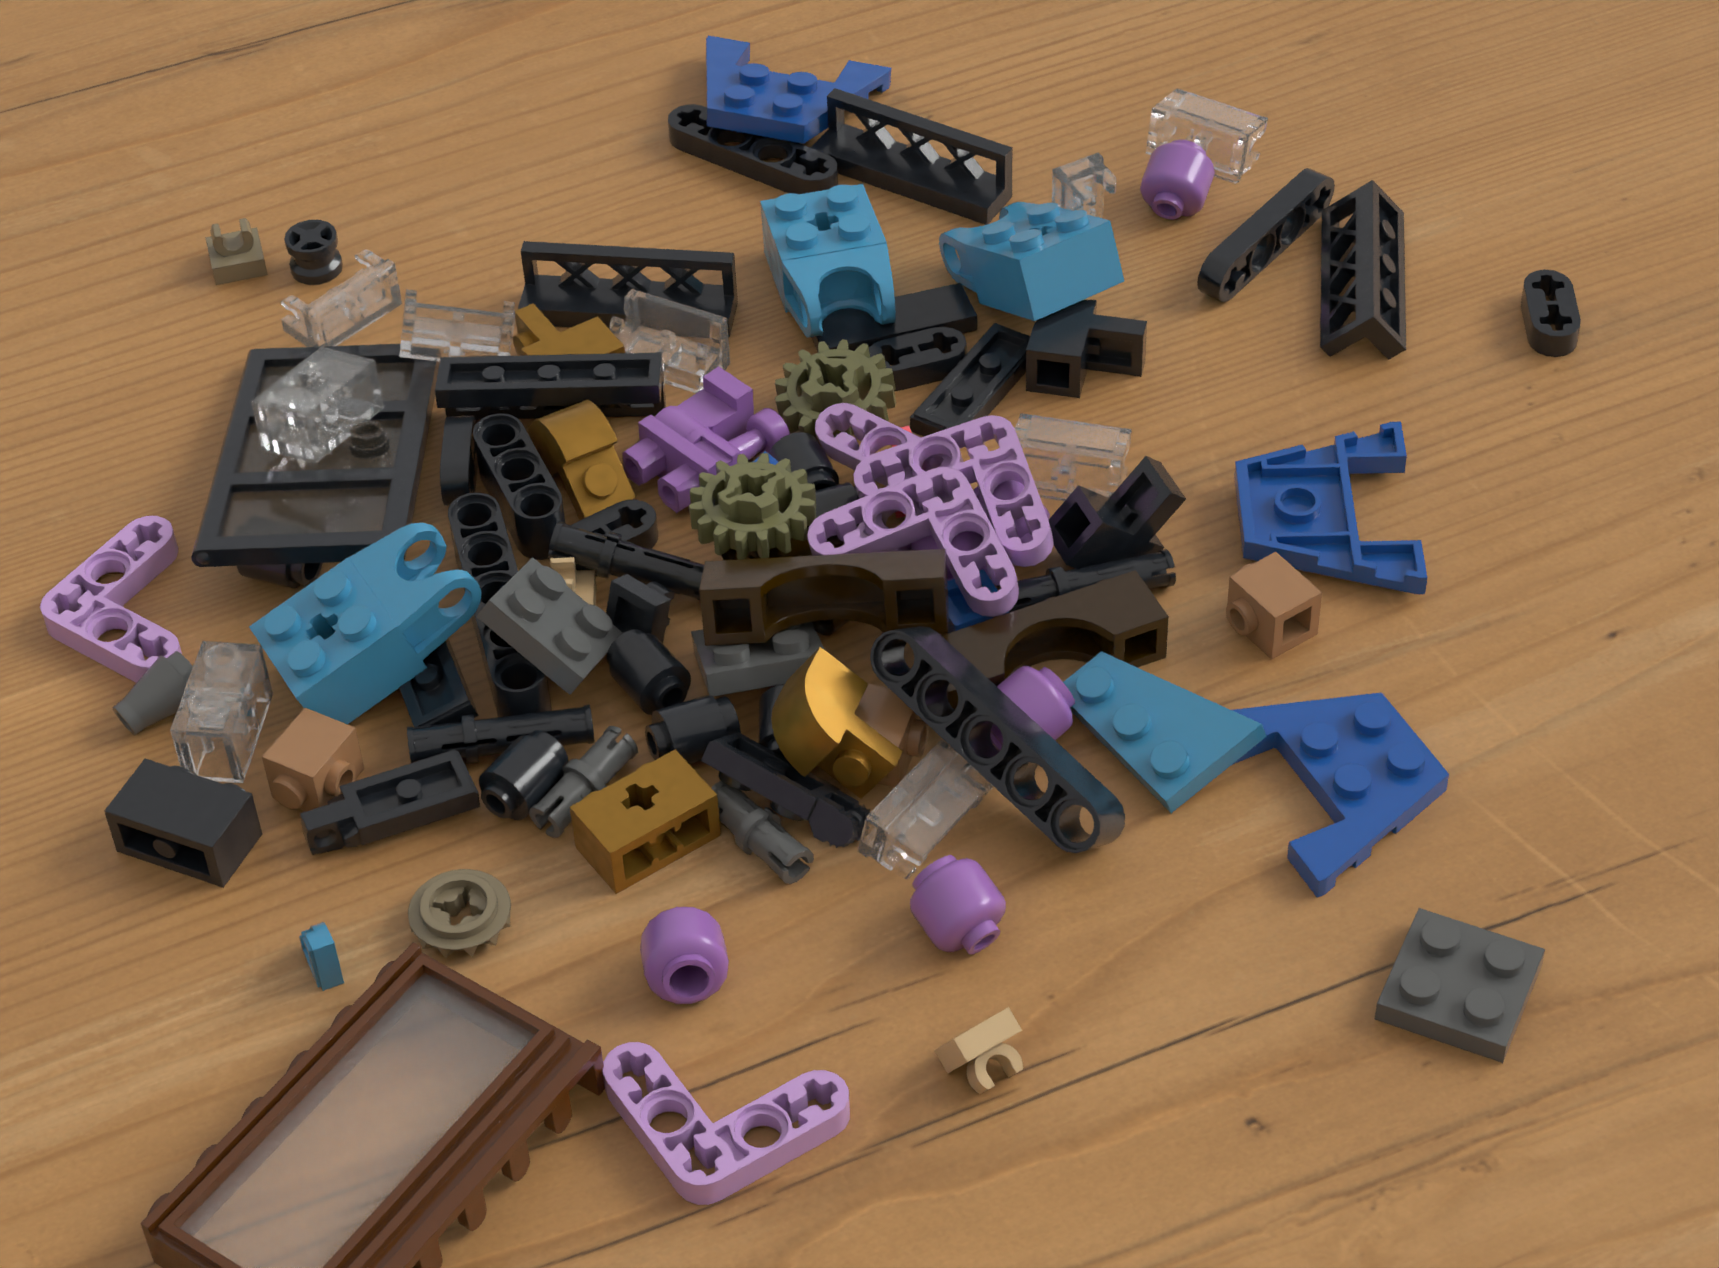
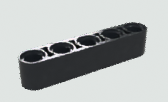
(487, 555)
(1024, 741)

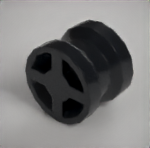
(313, 252)

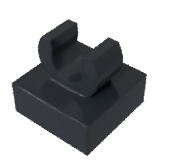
(639, 605)

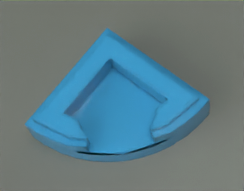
(321, 956)

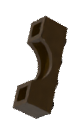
(762, 596)
(1108, 616)

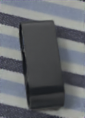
(519, 483)

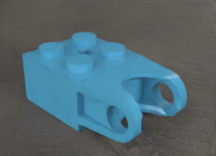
(828, 255)
(1034, 258)
(366, 624)

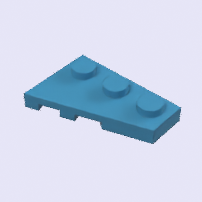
(1159, 729)

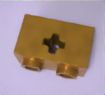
(645, 821)

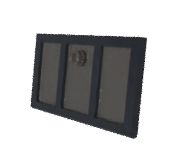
(302, 512)

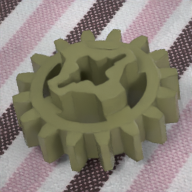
(833, 379)
(752, 506)

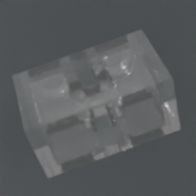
(317, 404)
(222, 711)

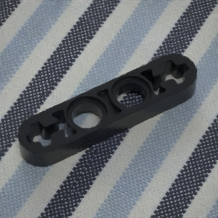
(799, 173)
(1265, 235)

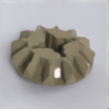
(445, 896)

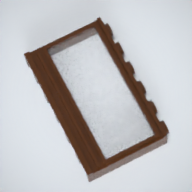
(379, 1132)

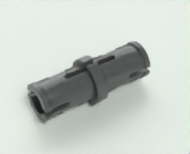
(582, 778)
(762, 834)

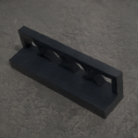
(916, 168)
(1376, 264)
(583, 296)
(548, 383)

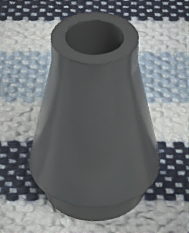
(155, 694)

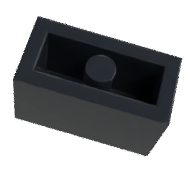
(184, 822)

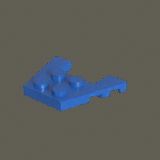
(773, 103)
(1306, 511)
(1359, 767)

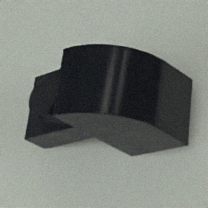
(1079, 341)
(1103, 529)

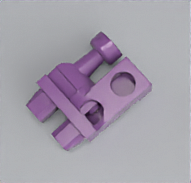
(697, 434)

